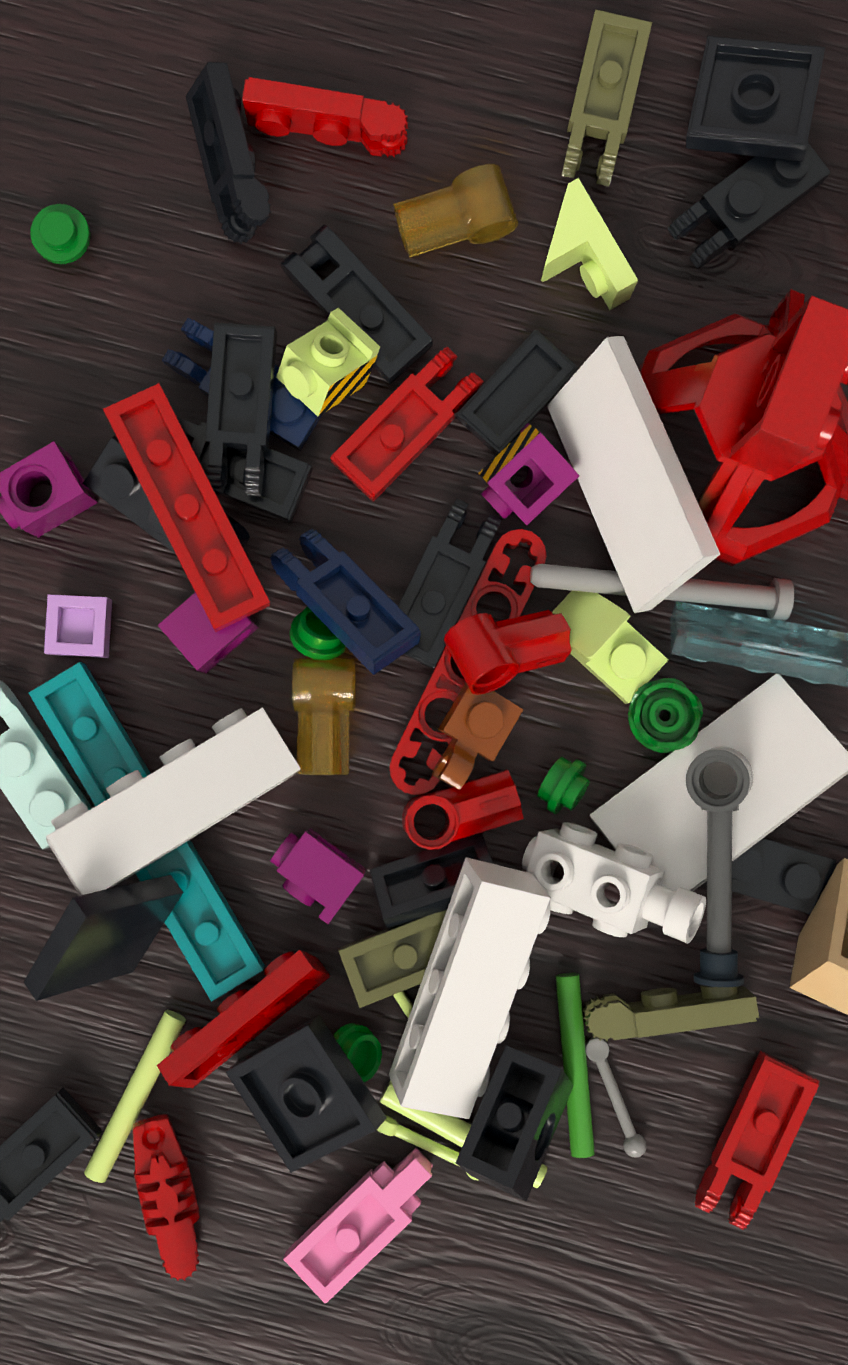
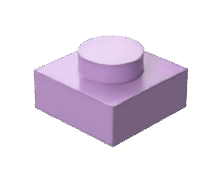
(78, 626)

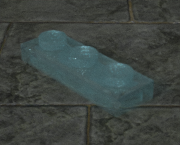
(759, 644)

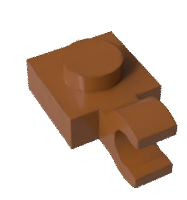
(476, 726)

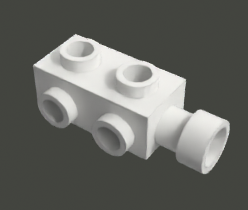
(593, 868)

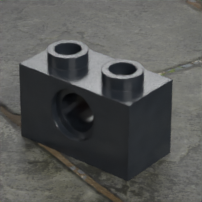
(515, 1123)

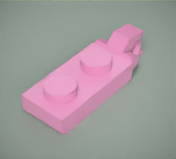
(359, 1225)

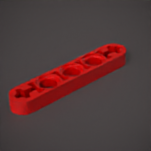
(444, 681)

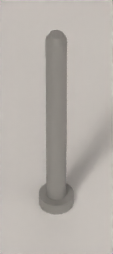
(775, 598)

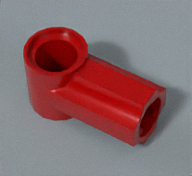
(495, 652)
(468, 811)

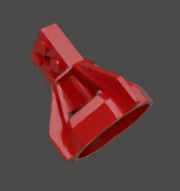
(764, 413)

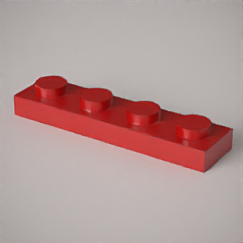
(187, 507)

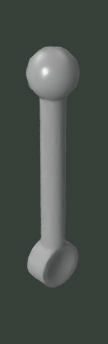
(598, 1051)

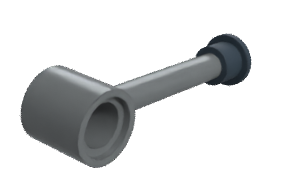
(718, 959)

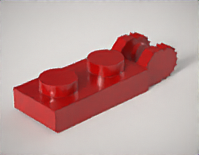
(326, 114)
(402, 427)
(757, 1136)

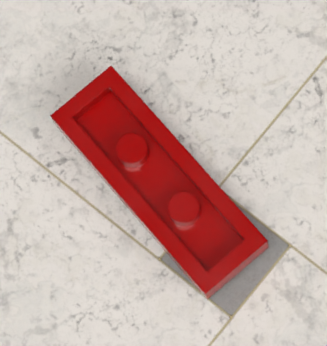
(242, 1018)

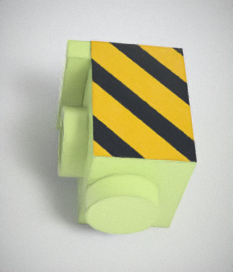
(328, 363)

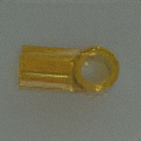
(470, 209)
(323, 700)

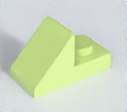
(586, 238)
(609, 644)

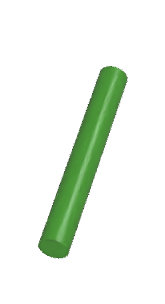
(575, 1064)

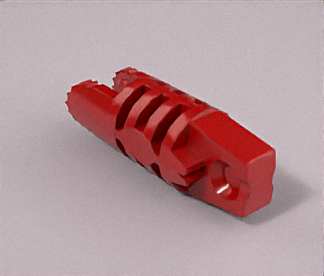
(166, 1194)

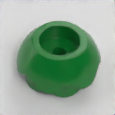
(683, 709)

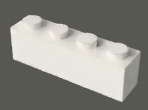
(171, 804)
(469, 988)

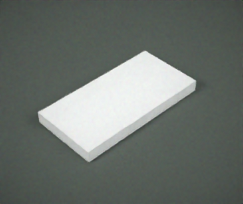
(631, 476)
(791, 766)

